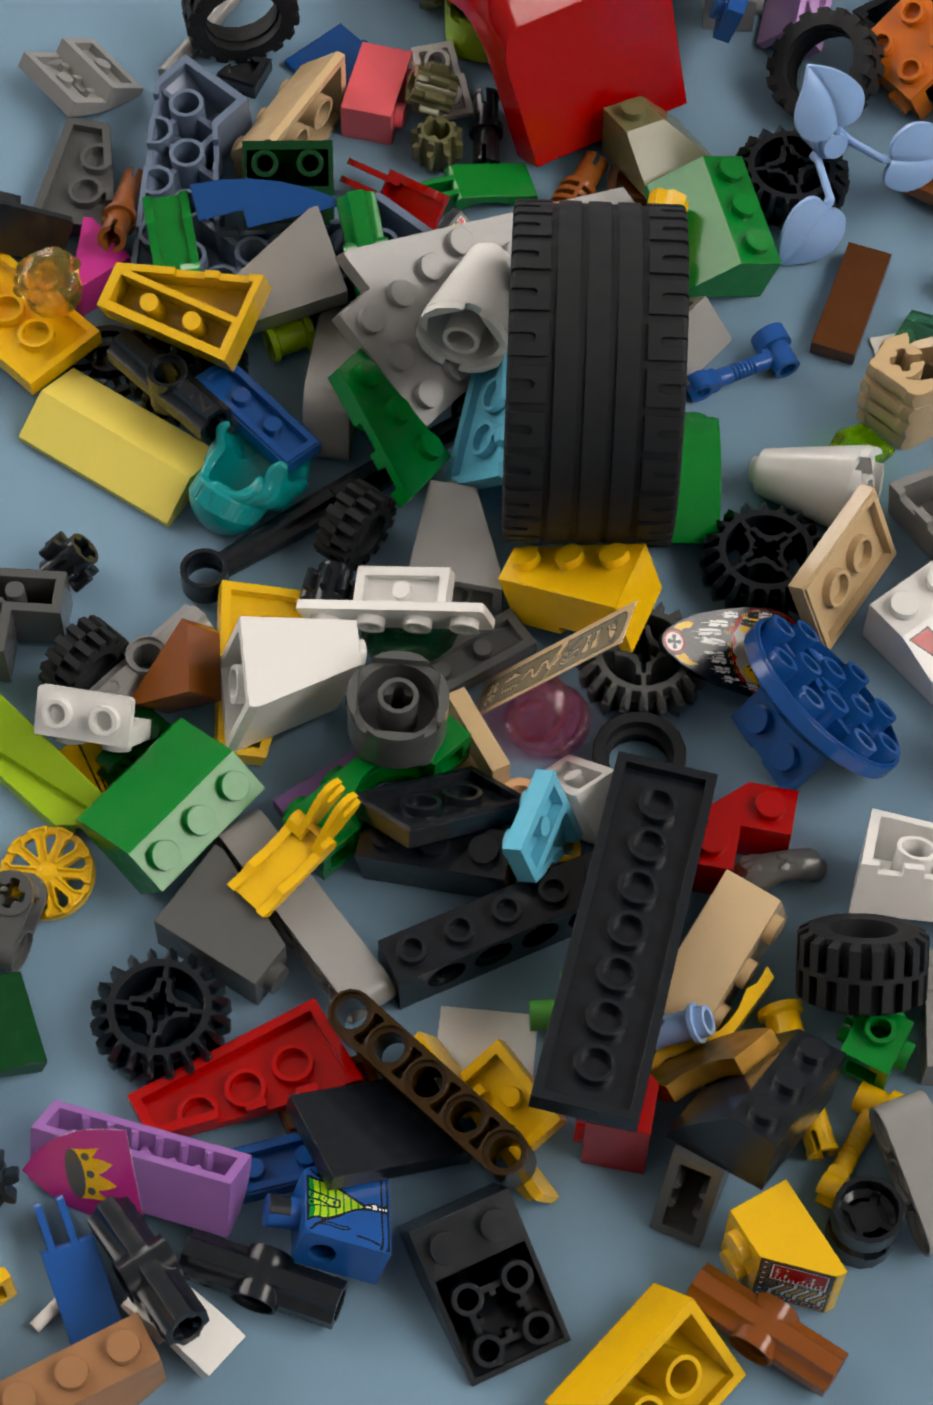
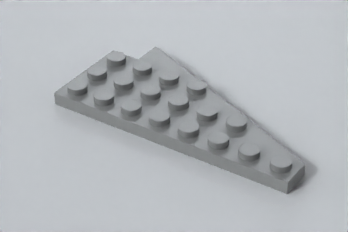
(395, 287)

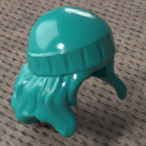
(241, 485)

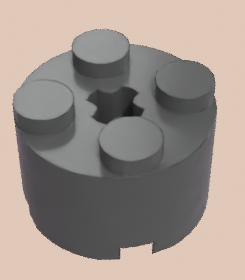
(397, 710)

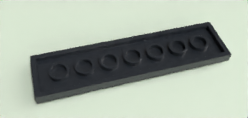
(624, 943)

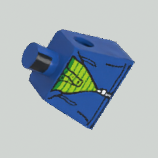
(336, 1228)

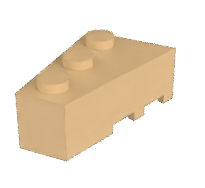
(725, 947)

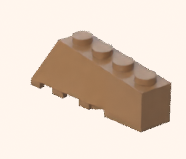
(103, 1369)

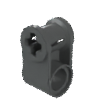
(17, 918)

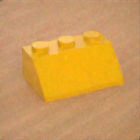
(655, 1356)

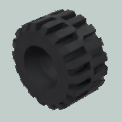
(862, 964)

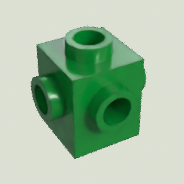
(875, 1046)

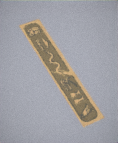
(555, 659)

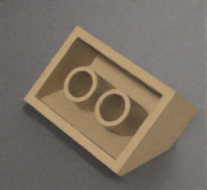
(303, 108)

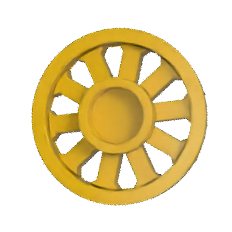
(54, 868)

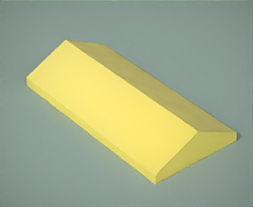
(115, 445)

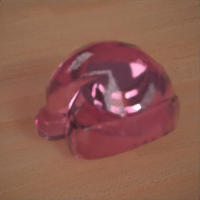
(548, 720)

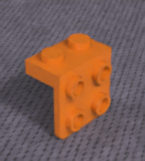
(908, 53)

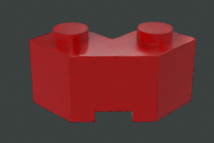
(744, 823)

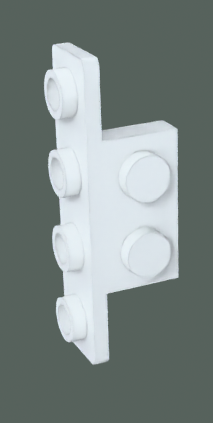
(404, 599)

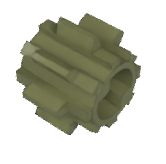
(431, 89)
(436, 143)

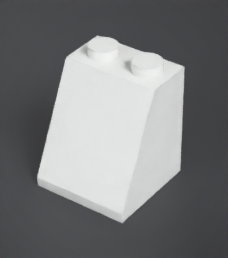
(284, 674)

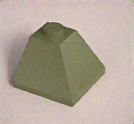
(646, 141)

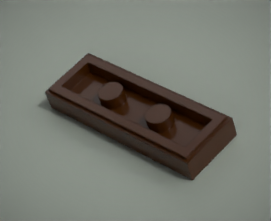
(850, 303)

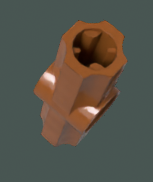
(766, 1330)

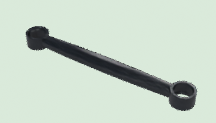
(292, 523)

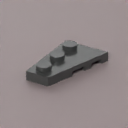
(80, 173)

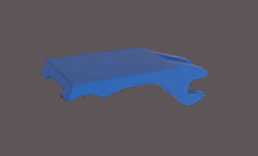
(77, 1279)

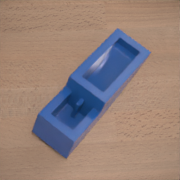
(259, 199)

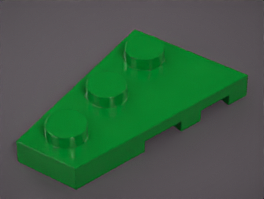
(395, 430)

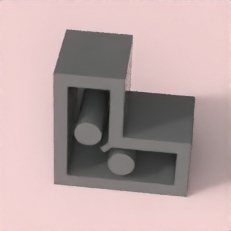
(32, 608)

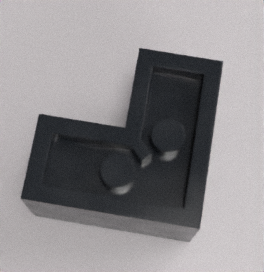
(29, 228)

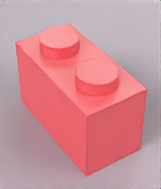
(376, 94)

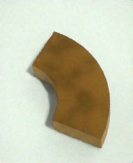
(713, 1060)

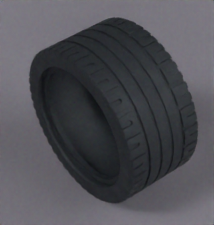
(595, 372)

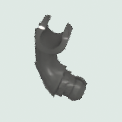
(781, 866)

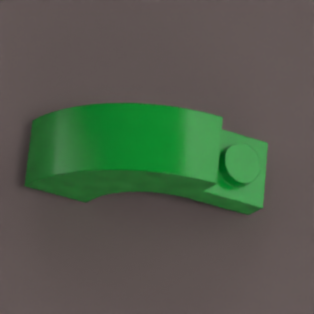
(700, 480)

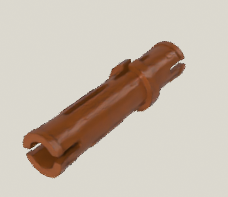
(121, 214)

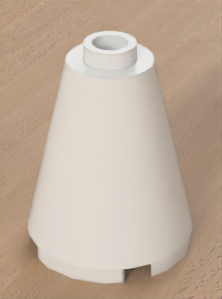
(470, 312)
(815, 478)

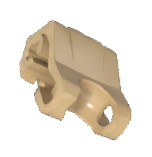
(899, 392)

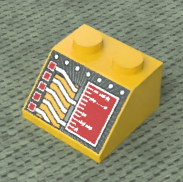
(781, 1250)

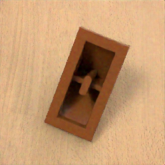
(184, 671)

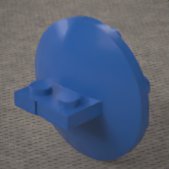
(811, 708)

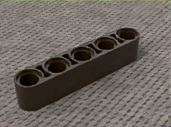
(443, 1108)

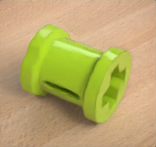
(289, 338)

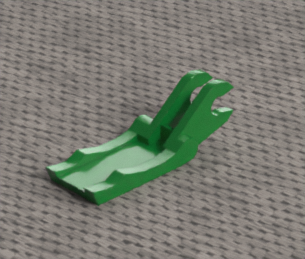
(484, 184)
(171, 231)

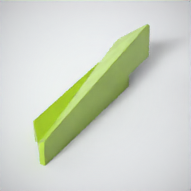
(41, 773)

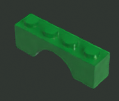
(363, 776)

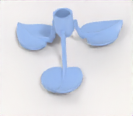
(823, 107)

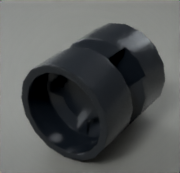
(864, 1221)

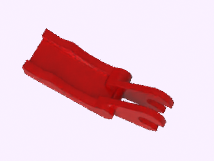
(411, 195)

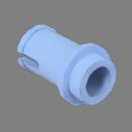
(692, 1024)

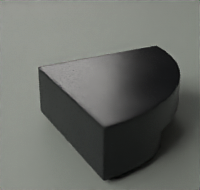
(247, 76)

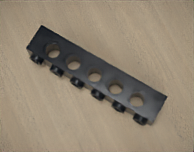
(484, 933)

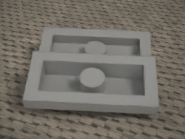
(80, 77)

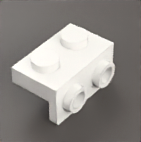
(89, 716)

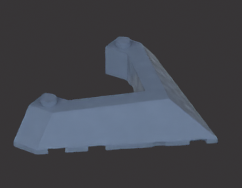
(187, 139)

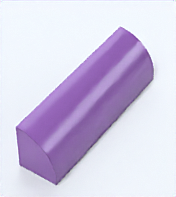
(174, 1173)

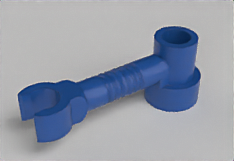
(772, 351)

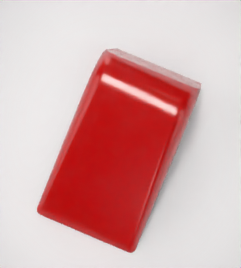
(572, 59)

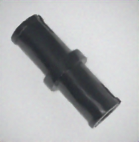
(486, 128)

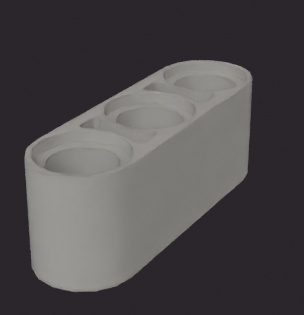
(906, 1144)

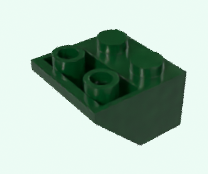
(294, 162)

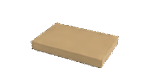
(843, 566)

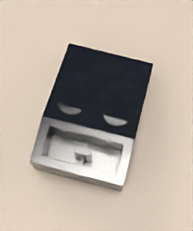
(484, 1282)

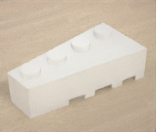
(895, 868)

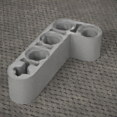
(321, 406)

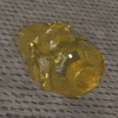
(49, 282)

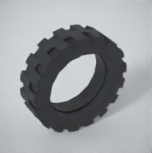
(812, 30)
(242, 41)

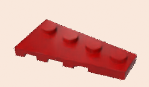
(250, 1075)

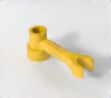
(855, 1143)

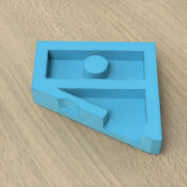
(540, 828)

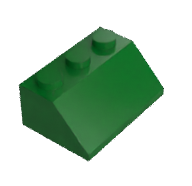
(726, 228)
(169, 806)

